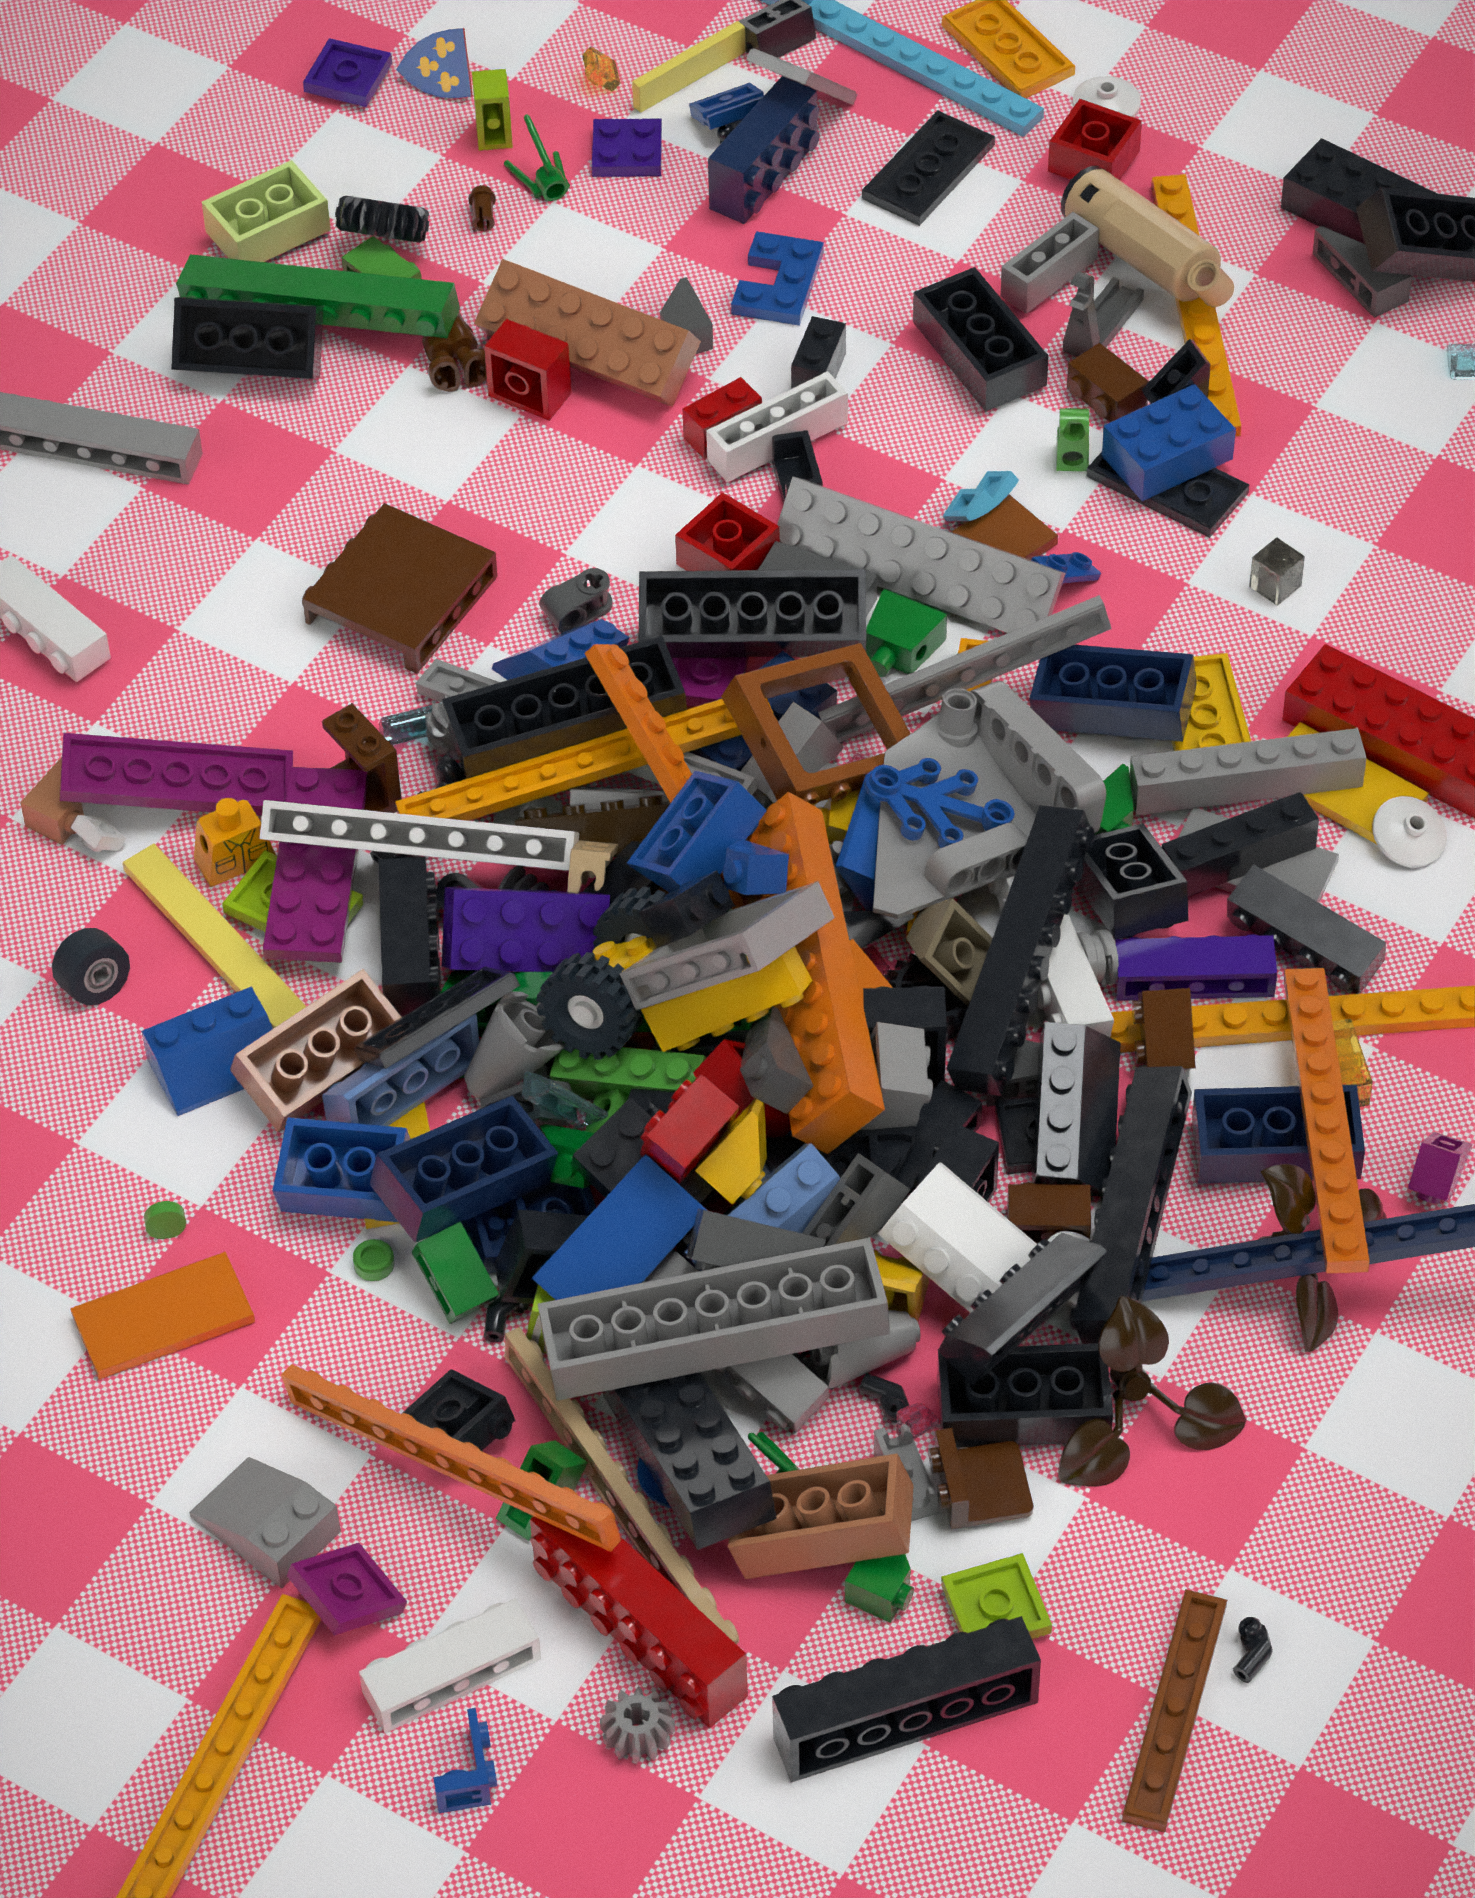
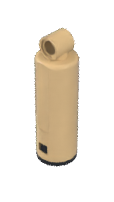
(1148, 237)

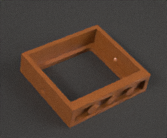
(767, 742)

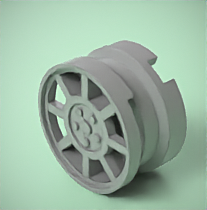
(1101, 955)

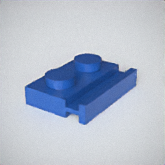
(726, 106)

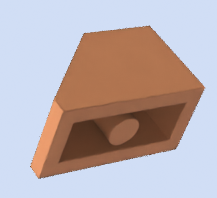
(44, 810)

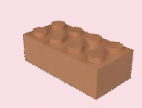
(312, 1049)
(830, 1518)

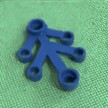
(893, 787)

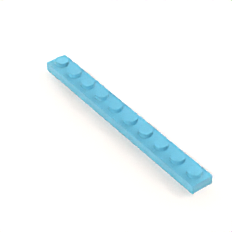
(925, 66)

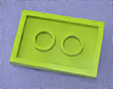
(252, 895)

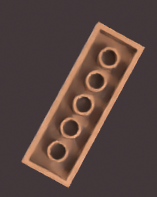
(601, 334)

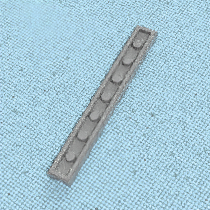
(976, 665)

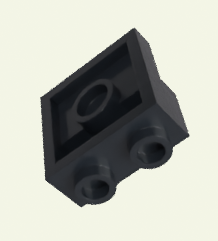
(464, 1410)

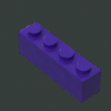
(1206, 965)

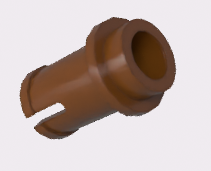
(482, 203)

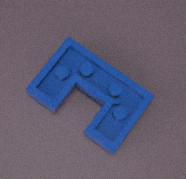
(788, 297)

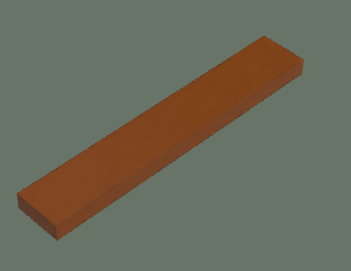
(1174, 1711)

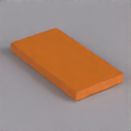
(162, 1315)

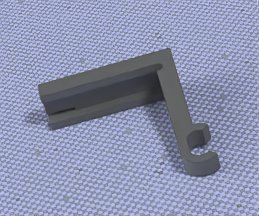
(1098, 319)

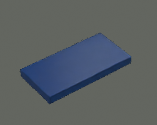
(622, 1236)

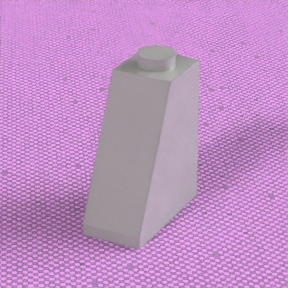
(810, 742)

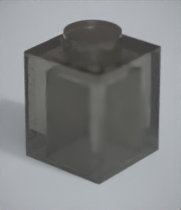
(1277, 571)

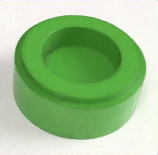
(165, 1220)
(373, 1260)

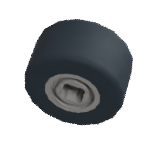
(90, 966)

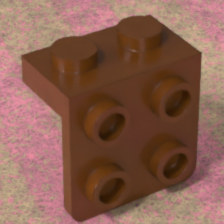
(980, 1481)

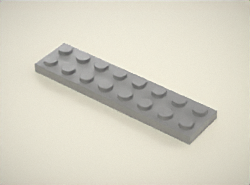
(919, 558)

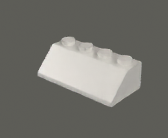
(956, 1237)

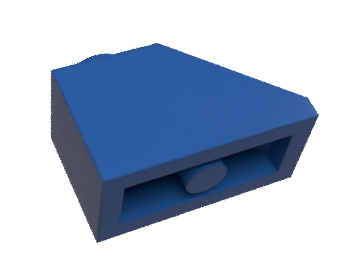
(755, 869)

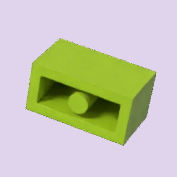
(492, 109)

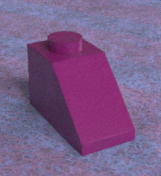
(1438, 1167)

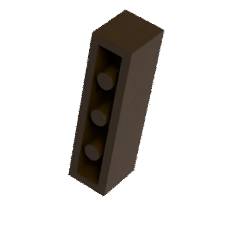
(607, 824)

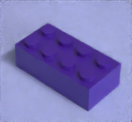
(517, 928)

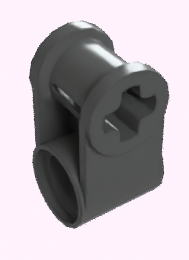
(575, 603)

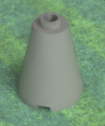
(510, 1047)
(850, 1360)

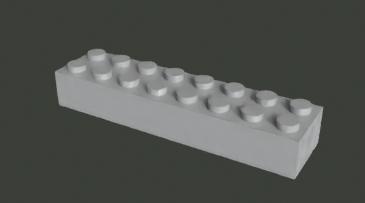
(714, 1318)

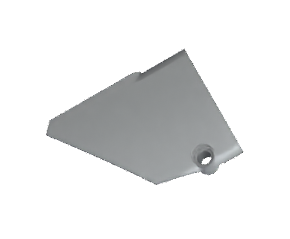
(1015, 762)

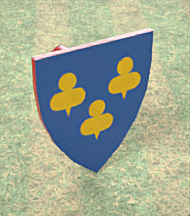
(439, 65)

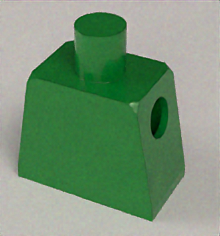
(903, 633)

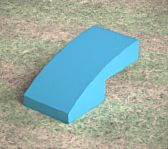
(974, 503)

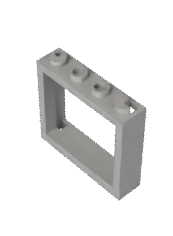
(757, 929)

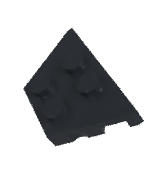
(883, 1147)

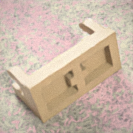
(587, 861)

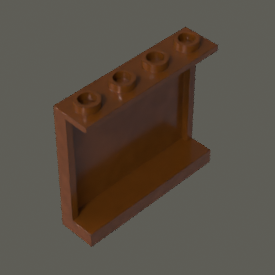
(402, 584)

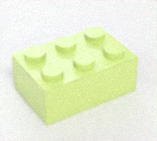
(266, 214)

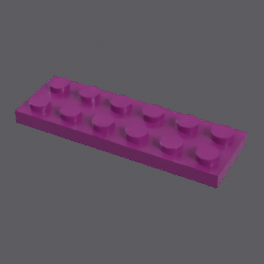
(170, 773)
(314, 881)

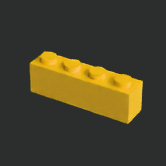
(717, 1007)

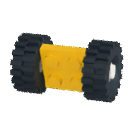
(586, 995)

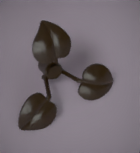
(1293, 1201)
(1126, 1342)

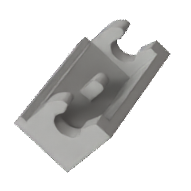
(924, 1495)

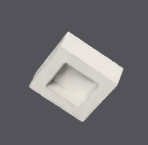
(98, 833)

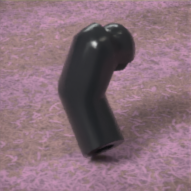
(497, 1316)
(1255, 1646)

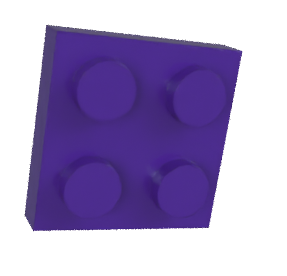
(347, 72)
(627, 147)

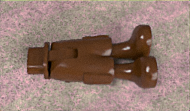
(462, 346)

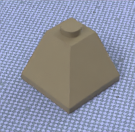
(950, 946)

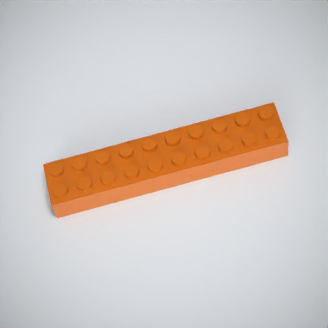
(831, 1018)

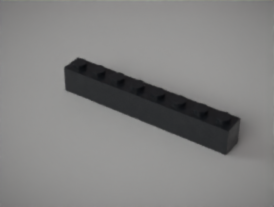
(1020, 951)
(1134, 1194)

